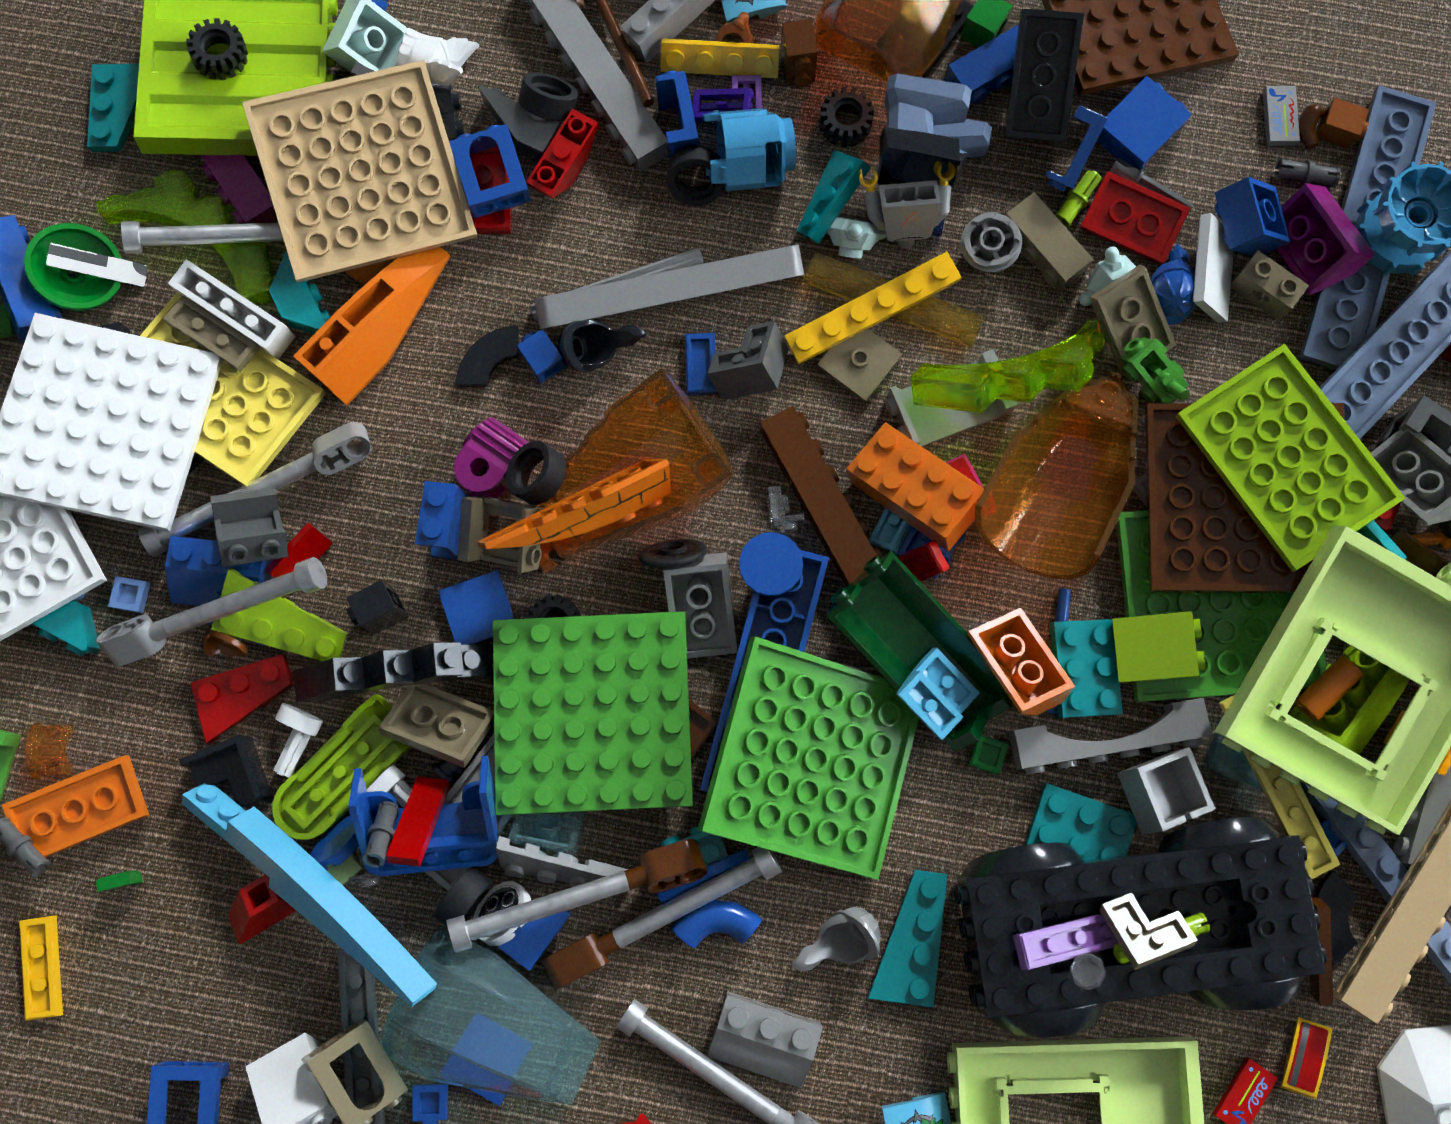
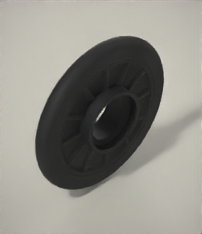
(672, 553)

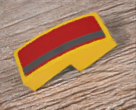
(1306, 1058)

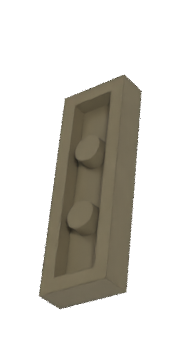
(211, 333)

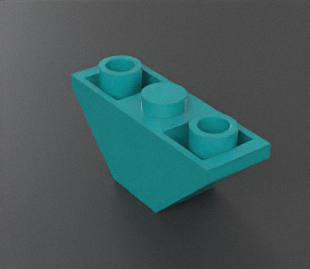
(297, 301)
(73, 625)

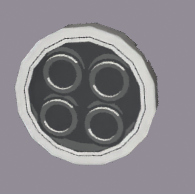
(499, 898)

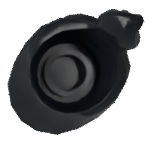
(593, 344)

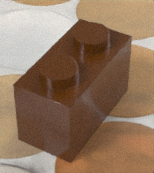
(798, 52)

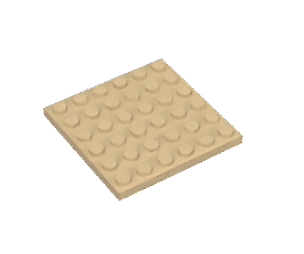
(359, 170)

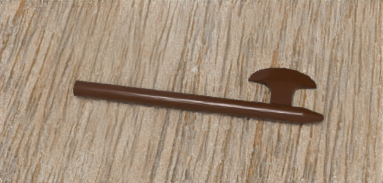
(624, 51)

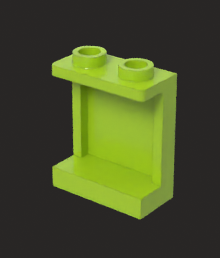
(1158, 647)

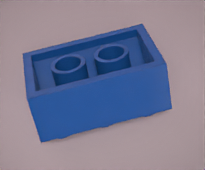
(197, 572)

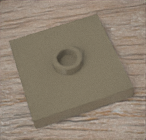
(860, 363)

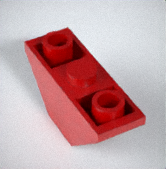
(564, 155)
(256, 909)

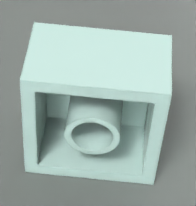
(365, 36)

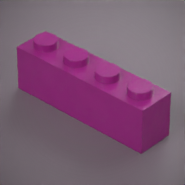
(241, 187)

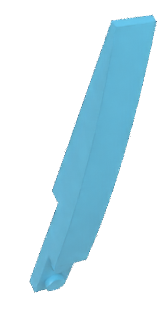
(312, 891)

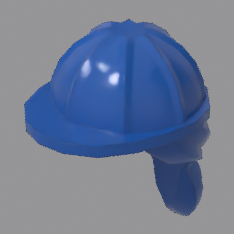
(1175, 286)

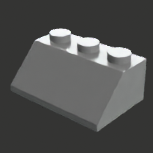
(1419, 473)
(765, 1039)

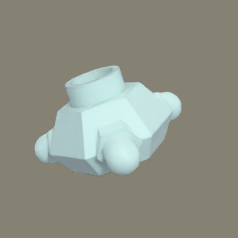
(854, 236)
(1106, 272)

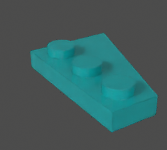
(111, 105)

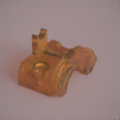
(47, 750)

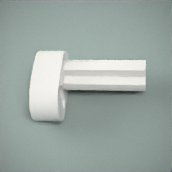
(304, 727)
(393, 783)

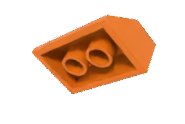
(1022, 663)

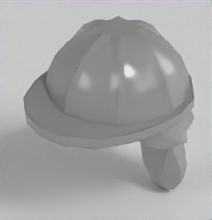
(845, 938)

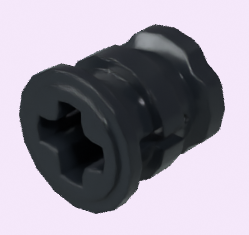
(448, 770)

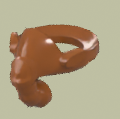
(739, 26)
(219, 642)

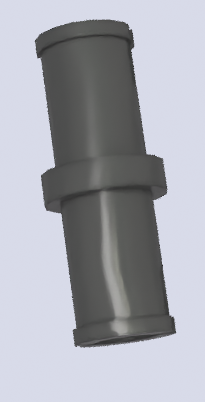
(1307, 172)
(380, 834)
(22, 848)

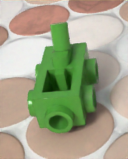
(1158, 375)

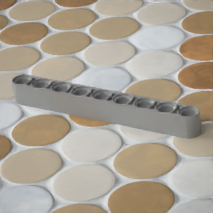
(668, 286)

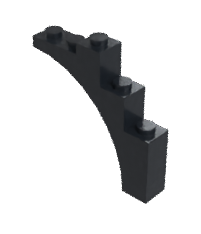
(392, 669)

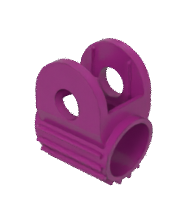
(490, 447)

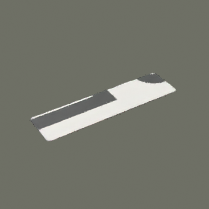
(96, 265)

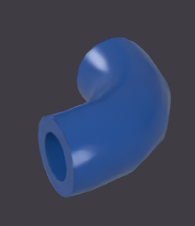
(716, 917)

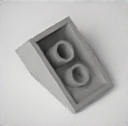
(706, 597)

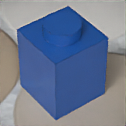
(541, 355)

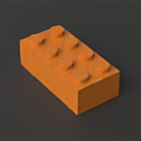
(916, 486)

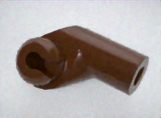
(1307, 124)

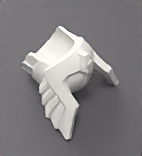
(441, 56)

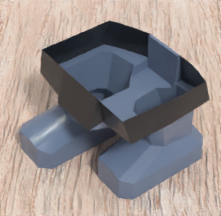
(926, 127)

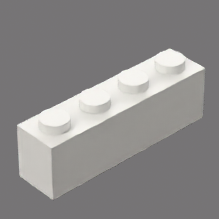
(232, 309)

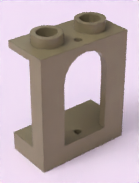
(474, 527)
(318, 1064)

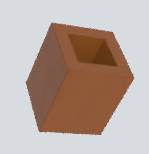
(1343, 123)

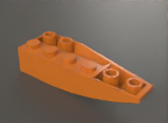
(371, 324)

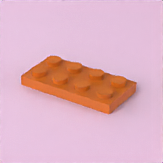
(79, 807)

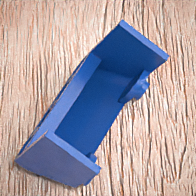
(462, 836)

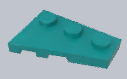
(831, 194)

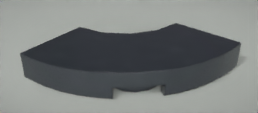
(486, 355)
(1339, 899)

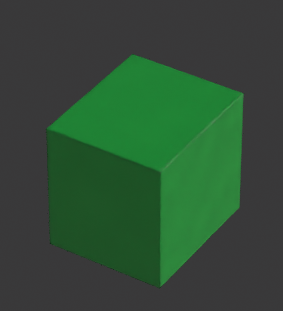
(986, 21)

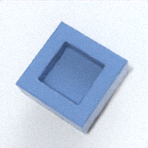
(129, 594)

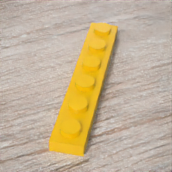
(872, 308)

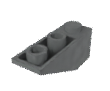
(528, 132)

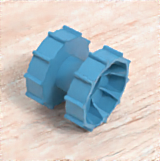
(1386, 224)

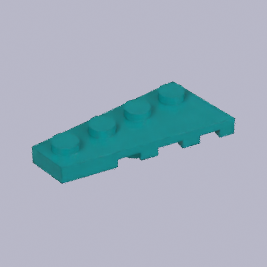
(912, 952)

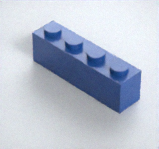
(986, 66)
(15, 289)

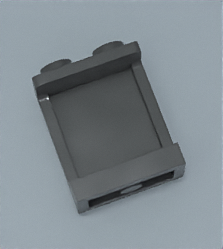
(249, 527)

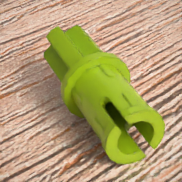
(1078, 197)

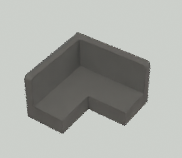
(753, 366)

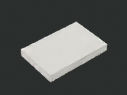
(1213, 269)

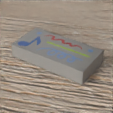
(1281, 116)

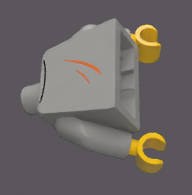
(910, 208)

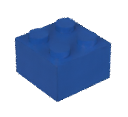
(1251, 217)

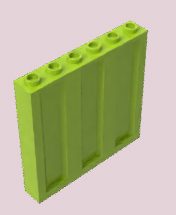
(204, 116)

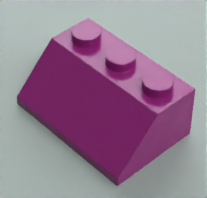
(1322, 238)

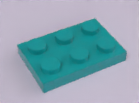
(1089, 659)
(1084, 823)

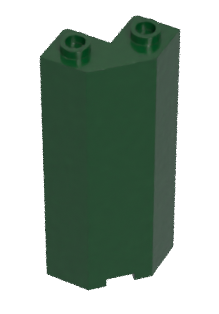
(898, 623)

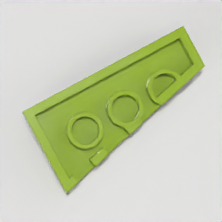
(280, 624)

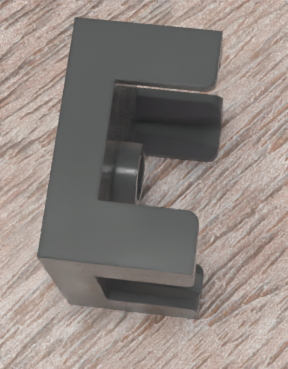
(1423, 417)

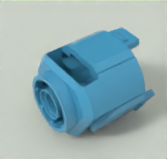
(753, 149)

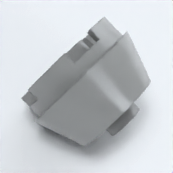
(991, 242)

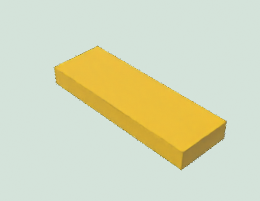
(40, 968)

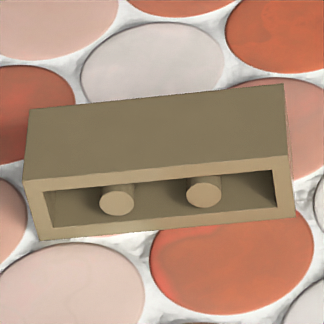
(1049, 243)

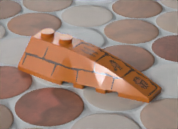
(590, 508)

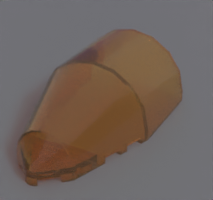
(1064, 482)

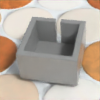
(1166, 791)

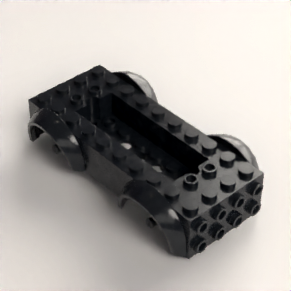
(1229, 869)

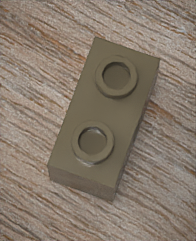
(1268, 285)

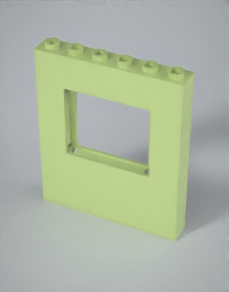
(1390, 615)
(1137, 1077)

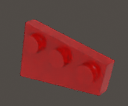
(235, 694)

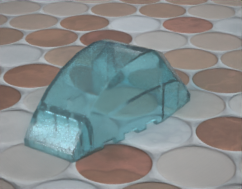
(488, 1028)

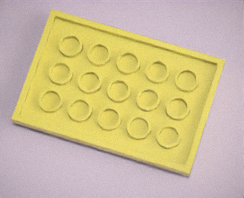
(249, 411)

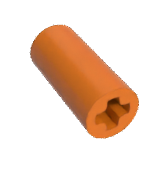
(1328, 688)

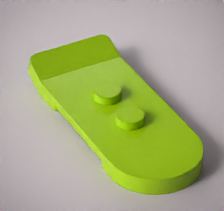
(321, 789)

